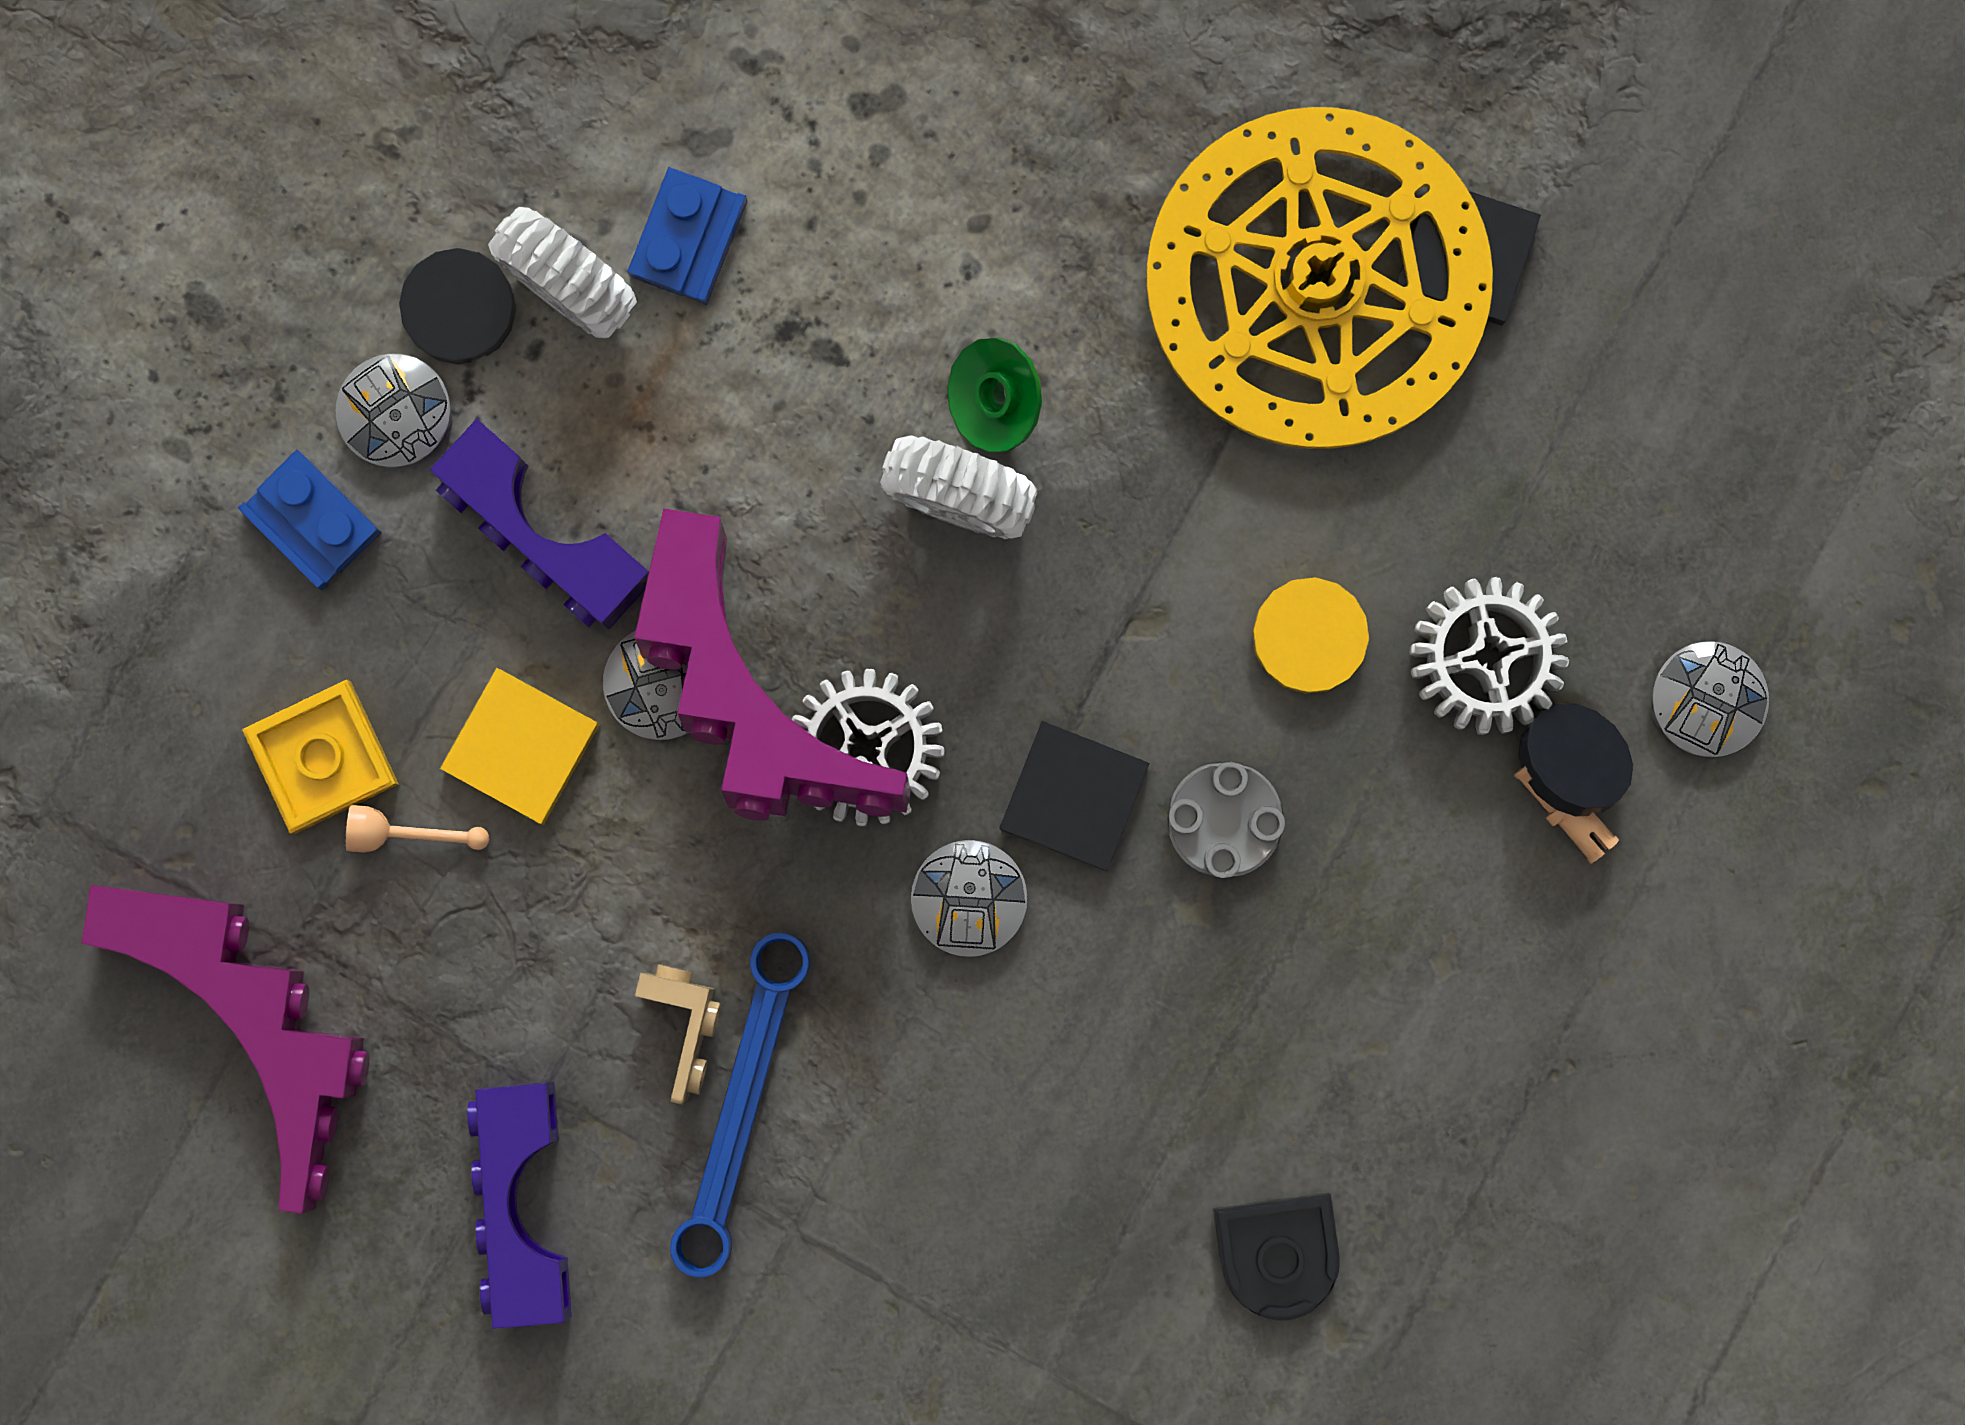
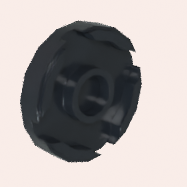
(457, 306)
(1576, 759)

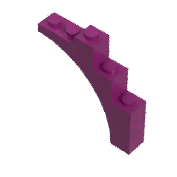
(768, 753)
(260, 1004)

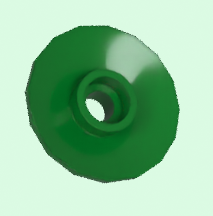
(979, 399)

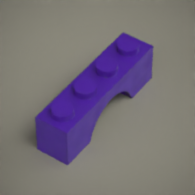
(489, 478)
(525, 1279)

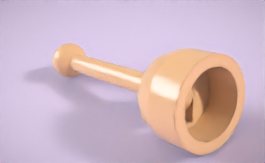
(369, 829)

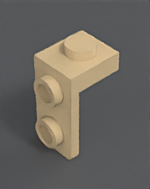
(674, 988)

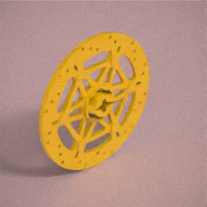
(1338, 381)

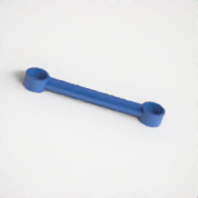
(740, 1106)

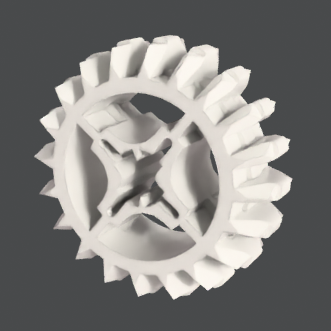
(562, 272)
(958, 487)
(1495, 680)
(909, 719)

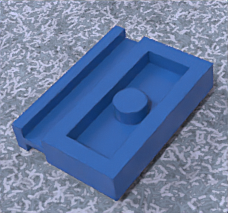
(687, 235)
(309, 519)

